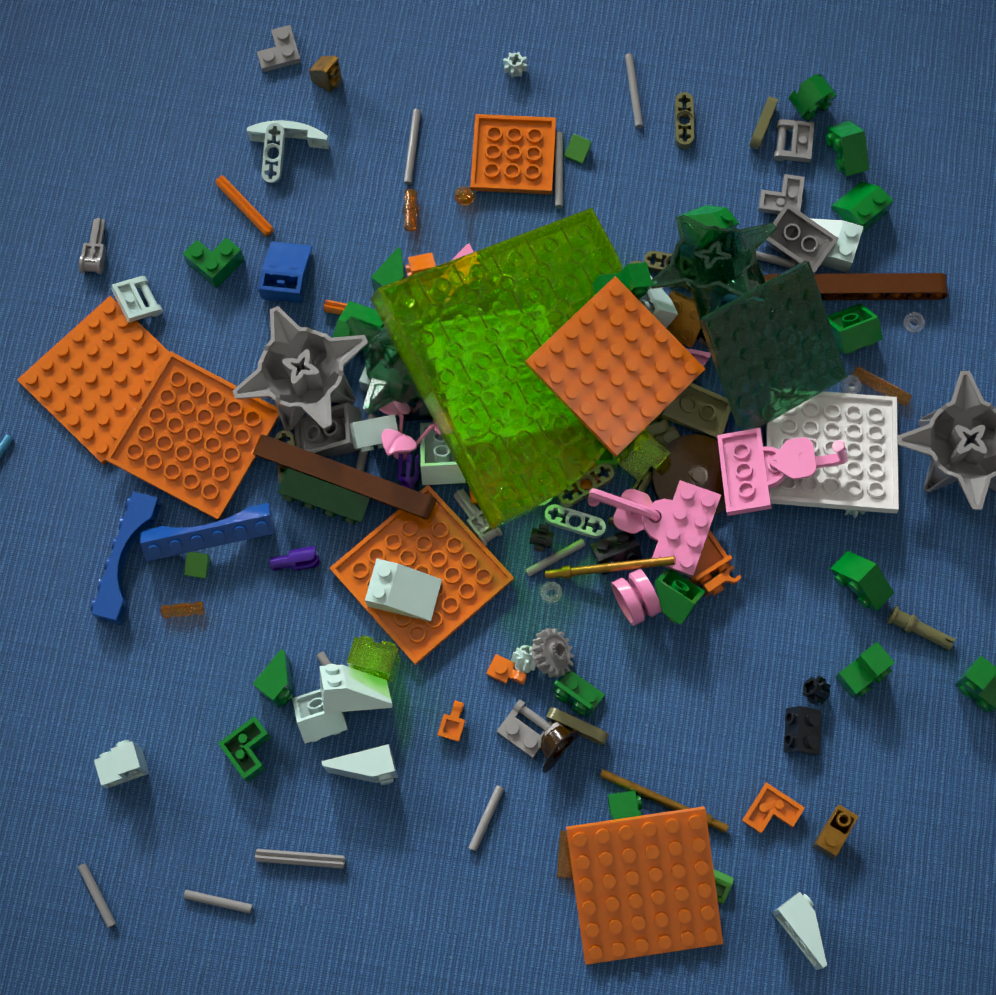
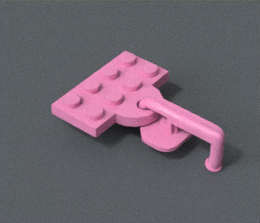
(748, 466)
(682, 523)

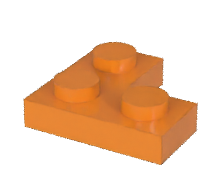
(772, 803)

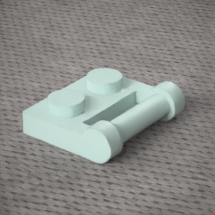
(131, 302)

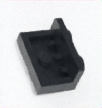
(616, 549)
(802, 730)

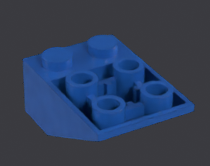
(285, 272)

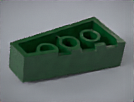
(322, 495)

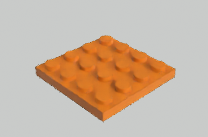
(513, 154)

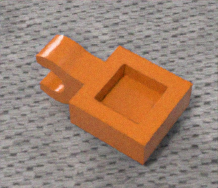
(717, 584)
(503, 670)
(452, 725)

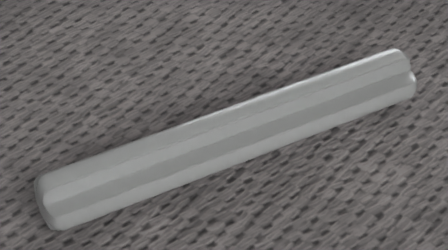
(300, 858)

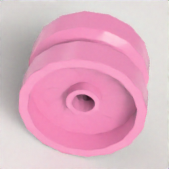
(636, 597)

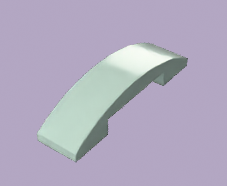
(293, 129)

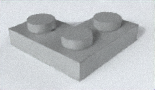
(283, 54)
(791, 193)

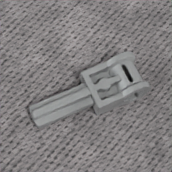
(94, 252)
(477, 520)

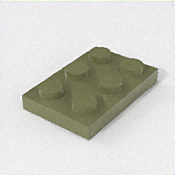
(699, 411)

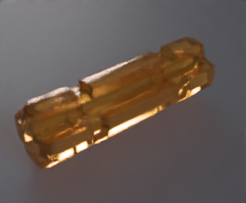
(182, 609)

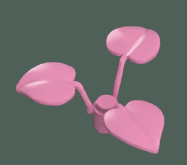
(396, 442)

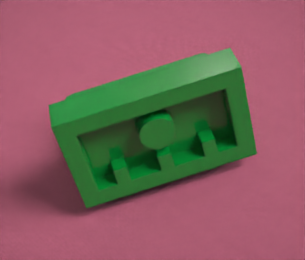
(578, 693)

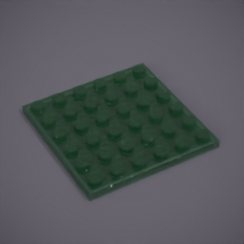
(773, 347)

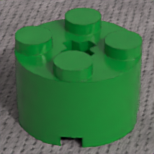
(812, 96)

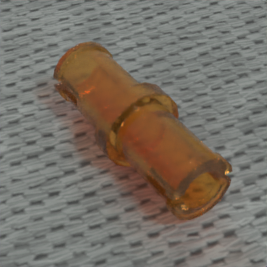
(410, 210)

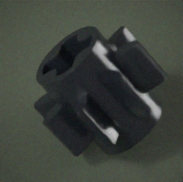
(541, 538)
(816, 690)

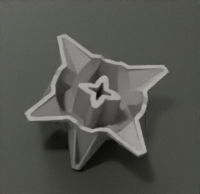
(302, 371)
(959, 442)

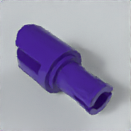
(408, 480)
(296, 559)

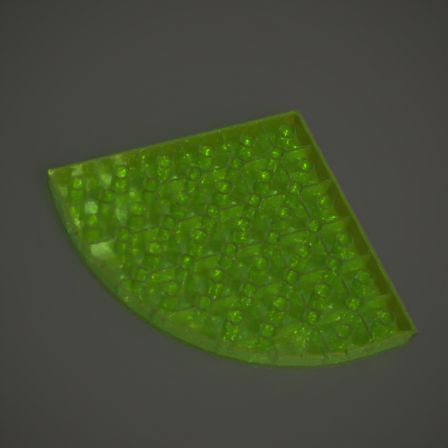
(466, 346)

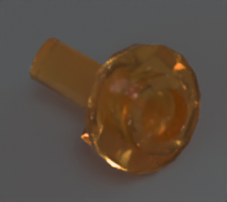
(464, 195)

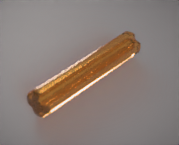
(882, 386)

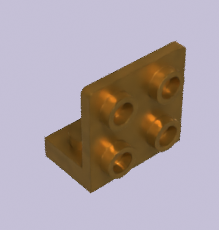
(686, 324)

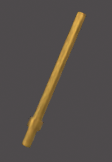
(569, 571)
(658, 798)

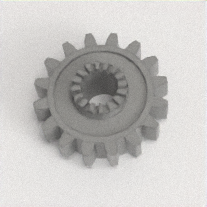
(552, 652)

